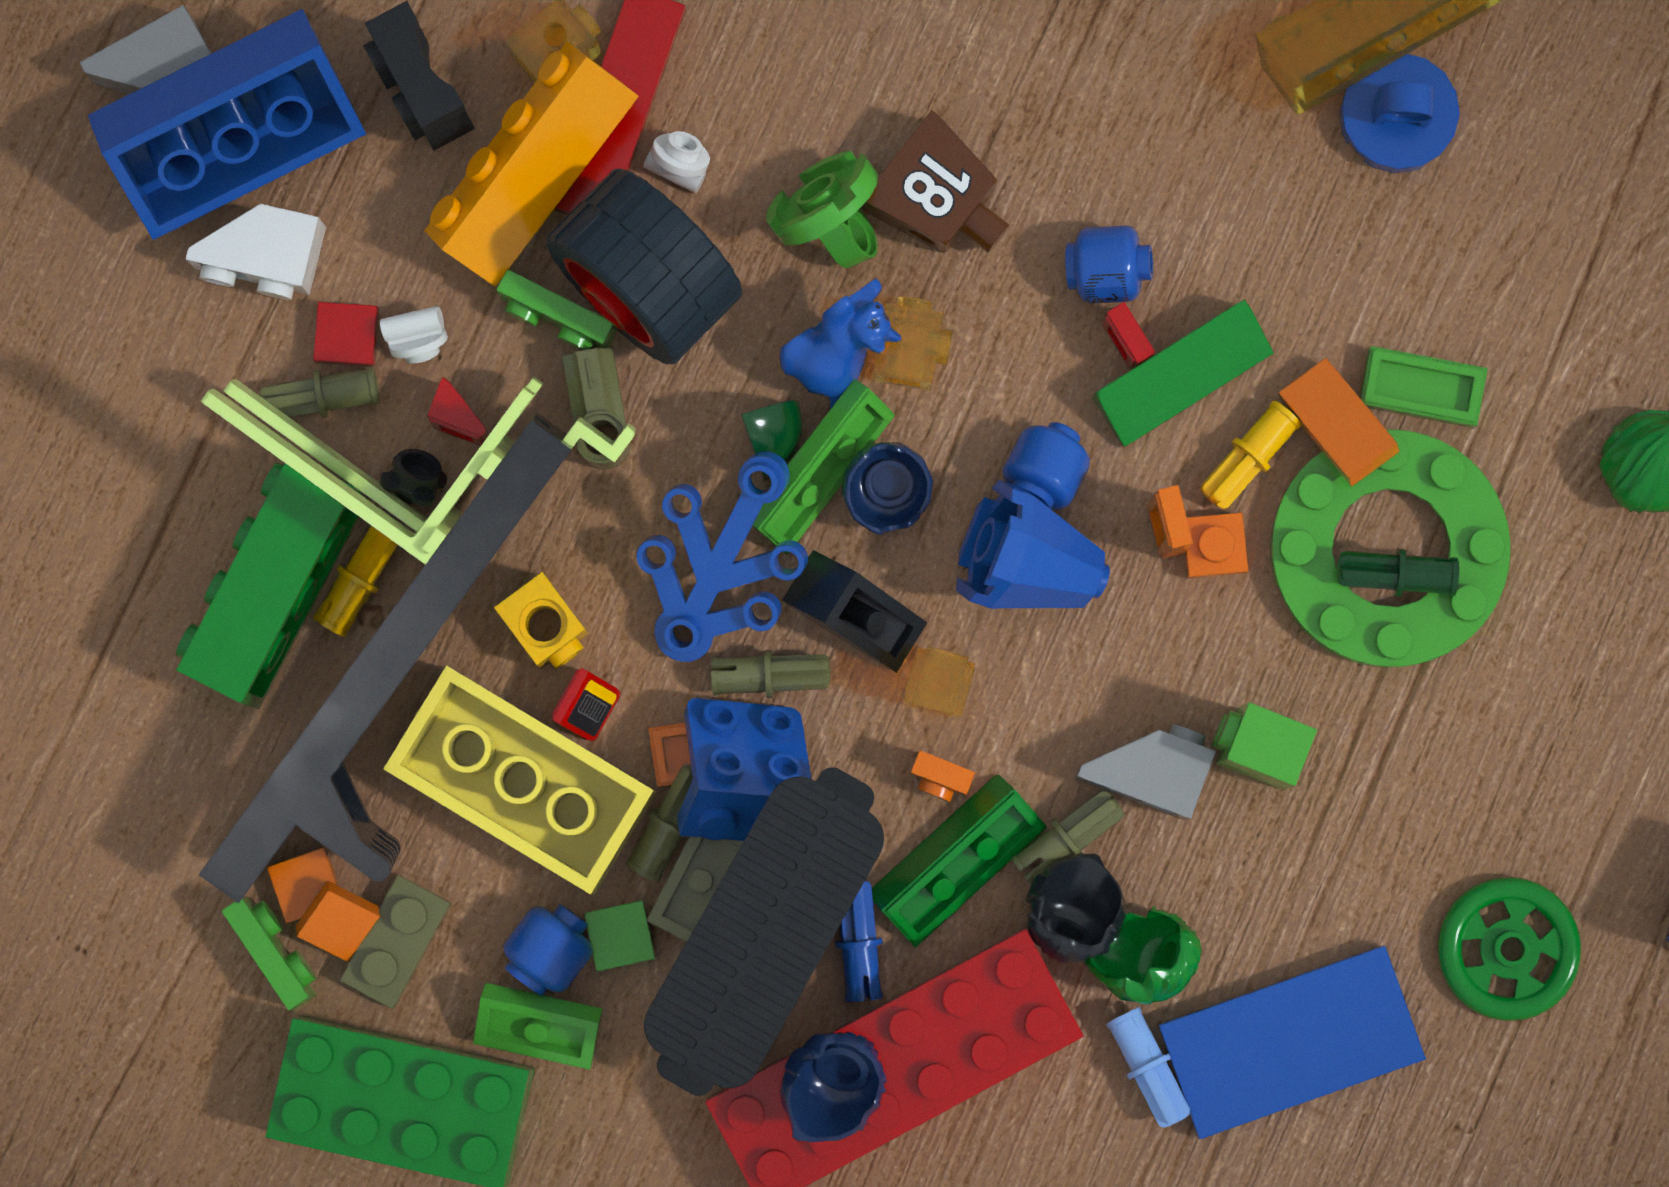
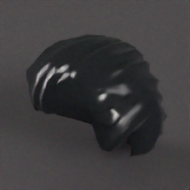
(1075, 909)

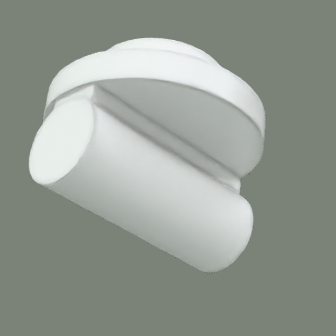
(679, 159)
(415, 334)

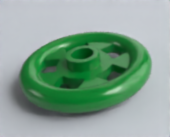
(1473, 982)

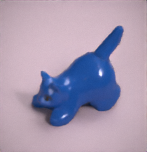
(836, 349)

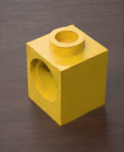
(528, 600)

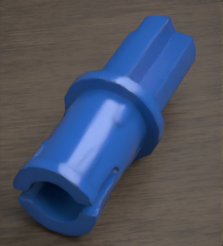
(860, 949)

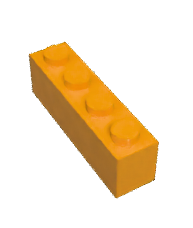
(529, 163)

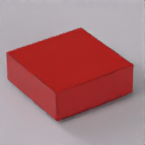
(346, 334)
(1127, 336)

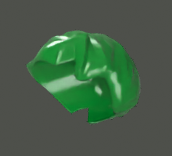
(1638, 462)
(1149, 958)

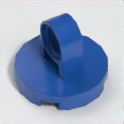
(1400, 115)

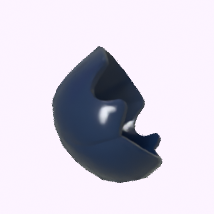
(887, 487)

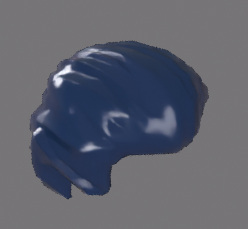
(832, 1086)

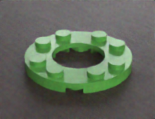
(1380, 633)

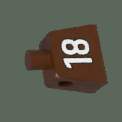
(937, 190)

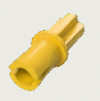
(1250, 455)
(355, 583)

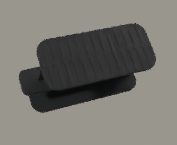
(764, 931)

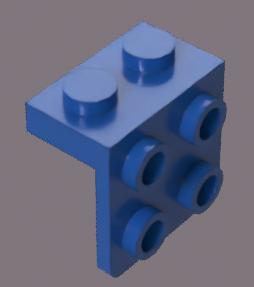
(736, 763)

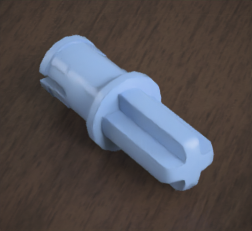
(1149, 1068)

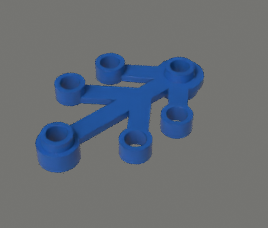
(716, 566)

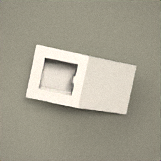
(262, 247)

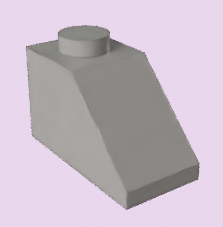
(148, 53)
(1155, 770)

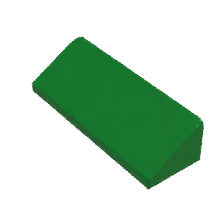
(1183, 373)
(956, 859)

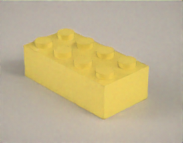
(520, 780)

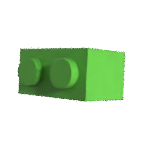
(1263, 745)

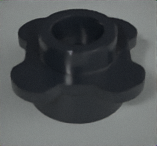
(414, 477)

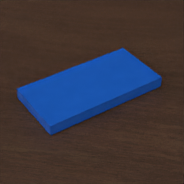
(1291, 1042)

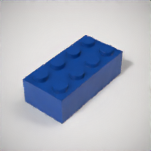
(226, 124)

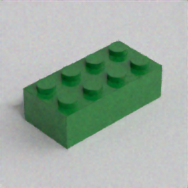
(267, 589)
(400, 1102)

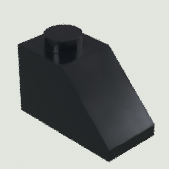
(855, 610)

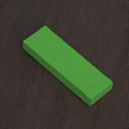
(821, 461)

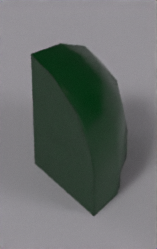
(774, 429)

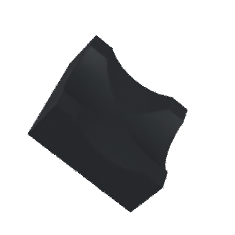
(402, 58)

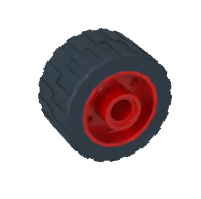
(644, 266)

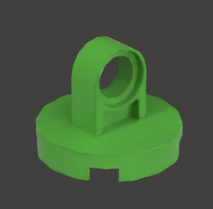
(830, 209)

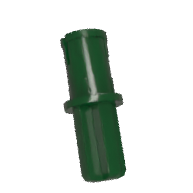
(1398, 572)

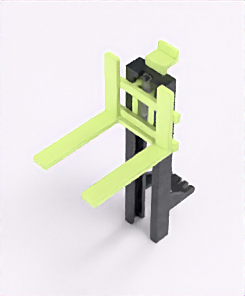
(311, 781)

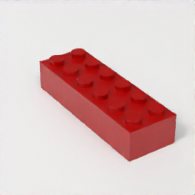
(936, 1052)

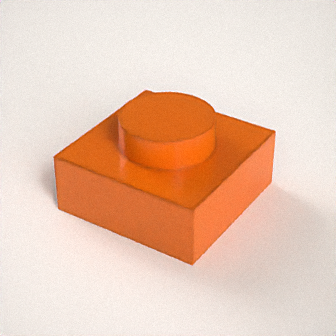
(1216, 546)
(941, 777)

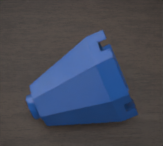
(1027, 556)

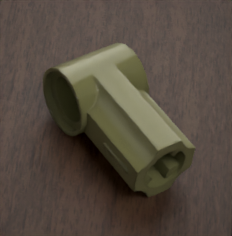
(596, 398)

